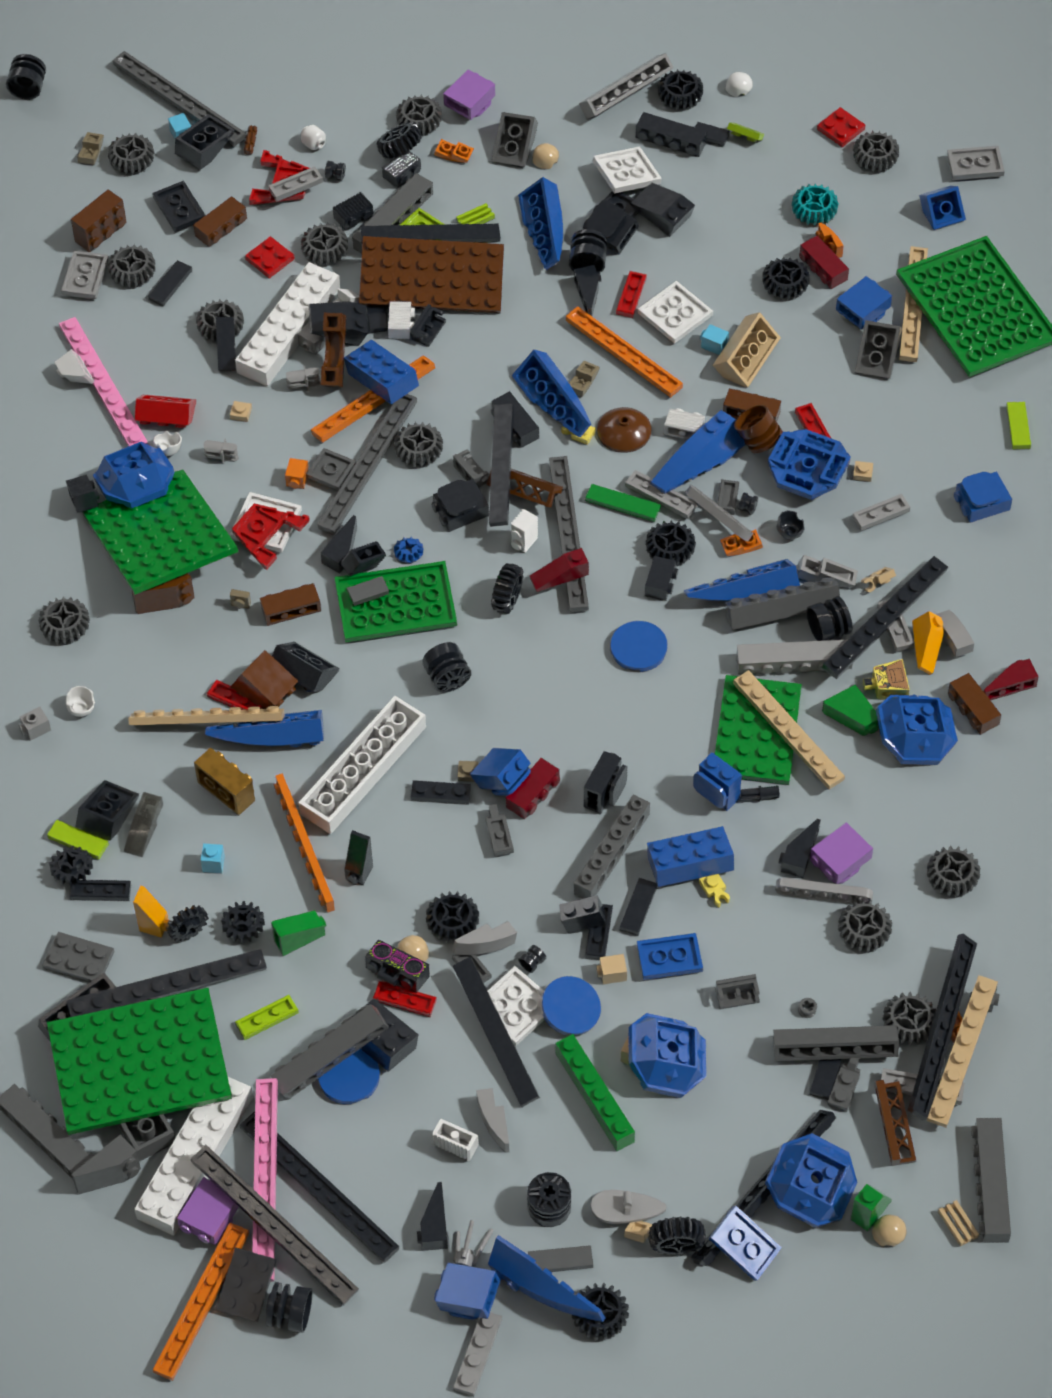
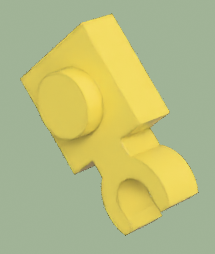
(585, 438)
(714, 886)

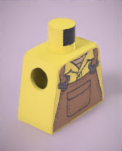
(888, 680)

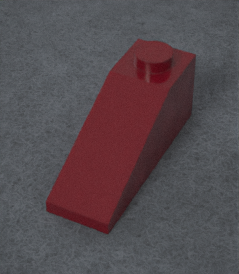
(561, 570)
(1016, 678)

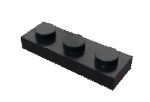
(440, 792)

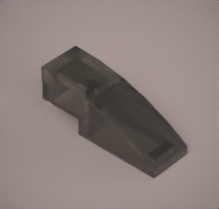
(143, 824)

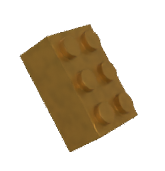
(224, 781)

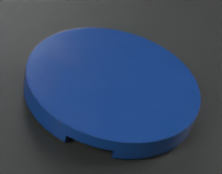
(639, 646)
(570, 1005)
(351, 1079)

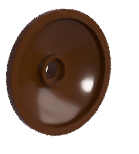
(624, 436)

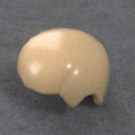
(545, 156)
(414, 946)
(889, 1230)

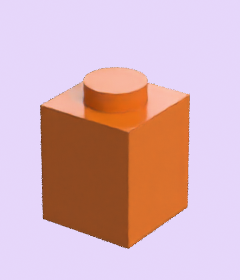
(296, 473)

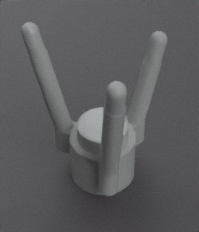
(465, 1255)

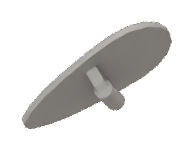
(625, 1206)

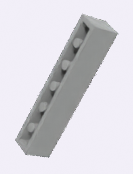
(626, 85)
(785, 656)

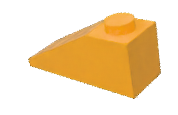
(927, 639)
(150, 914)

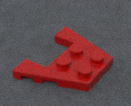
(283, 170)
(260, 525)

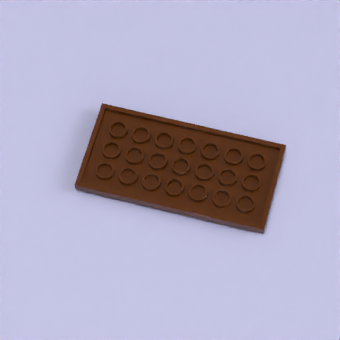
(432, 273)

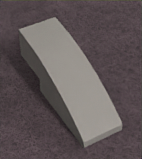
(815, 570)
(955, 634)
(485, 940)
(493, 1117)

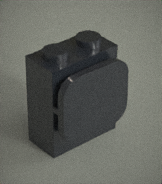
(612, 223)
(459, 504)
(605, 782)

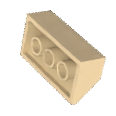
(747, 350)

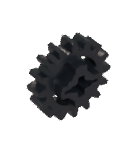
(71, 865)
(187, 923)
(242, 923)

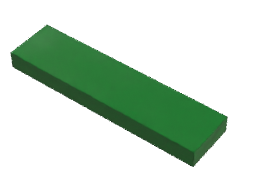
(623, 502)

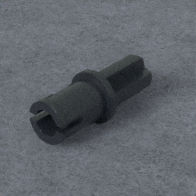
(760, 793)

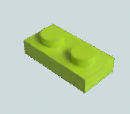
(752, 135)

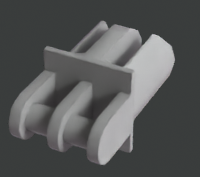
(303, 378)
(221, 451)

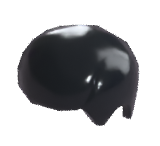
(790, 525)

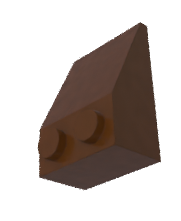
(165, 596)

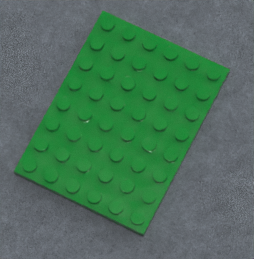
(977, 305)
(161, 535)
(138, 1061)

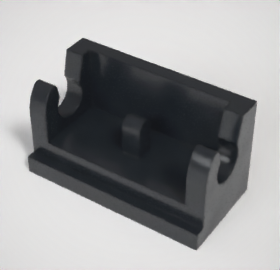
(428, 325)

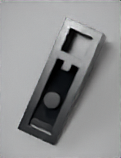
(587, 285)
(340, 546)
(798, 852)
(359, 858)
(433, 1223)

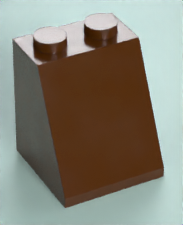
(265, 682)

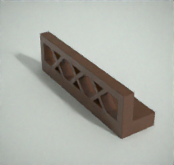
(535, 483)
(887, 1121)

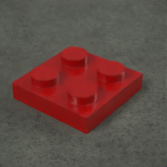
(841, 127)
(269, 257)

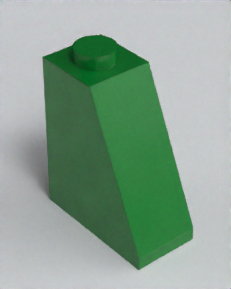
(852, 711)
(297, 931)
(869, 1206)

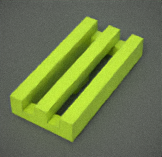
(475, 214)

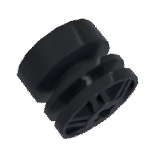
(26, 76)
(587, 249)
(829, 619)
(446, 667)
(549, 1210)
(284, 1306)

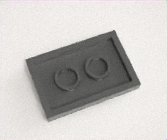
(77, 957)

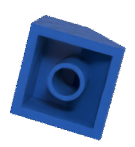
(943, 206)

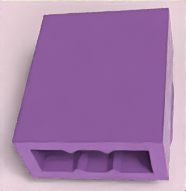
(469, 95)
(841, 854)
(207, 1213)

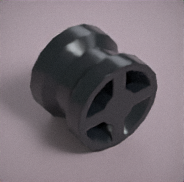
(748, 503)

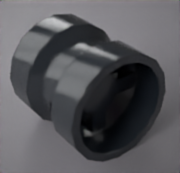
(335, 170)
(532, 958)

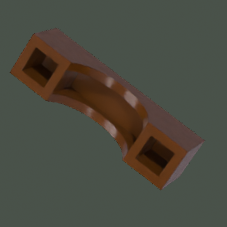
(333, 367)

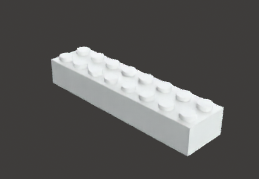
(278, 334)
(362, 764)
(177, 1175)

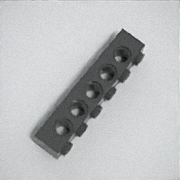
(612, 847)

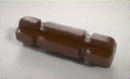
(250, 140)

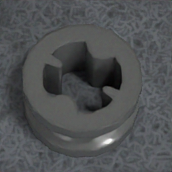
(810, 1003)

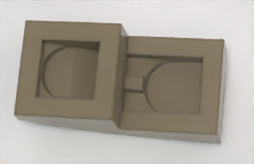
(91, 148)
(584, 377)

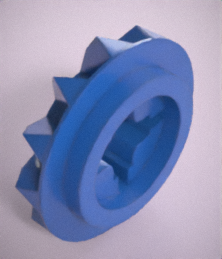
(403, 554)

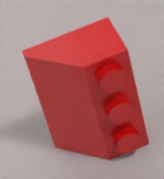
(164, 410)

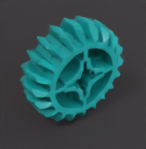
(815, 198)

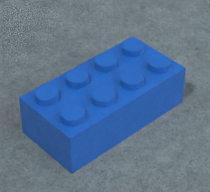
(381, 371)
(690, 856)

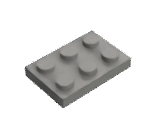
(975, 162)
(84, 274)

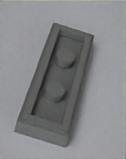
(563, 1258)

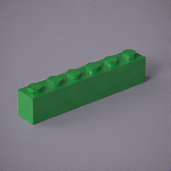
(595, 1092)

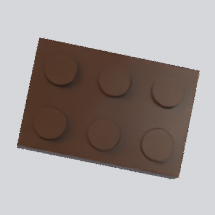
(98, 220)

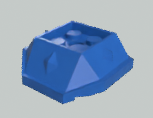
(808, 463)
(134, 475)
(916, 728)
(666, 1055)
(797, 1193)

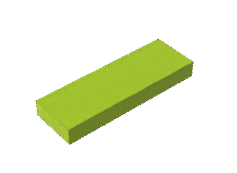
(1018, 425)
(72, 836)
(266, 1017)

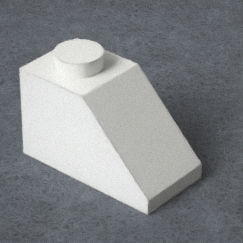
(73, 368)

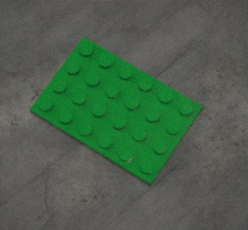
(416, 602)
(749, 740)

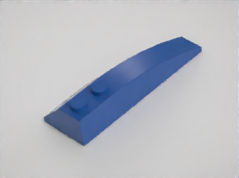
(543, 218)
(551, 391)
(703, 450)
(756, 581)
(292, 730)
(526, 1276)

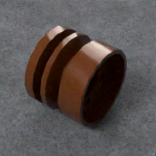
(758, 428)

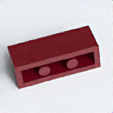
(823, 262)
(533, 789)

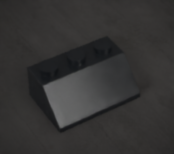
(305, 666)

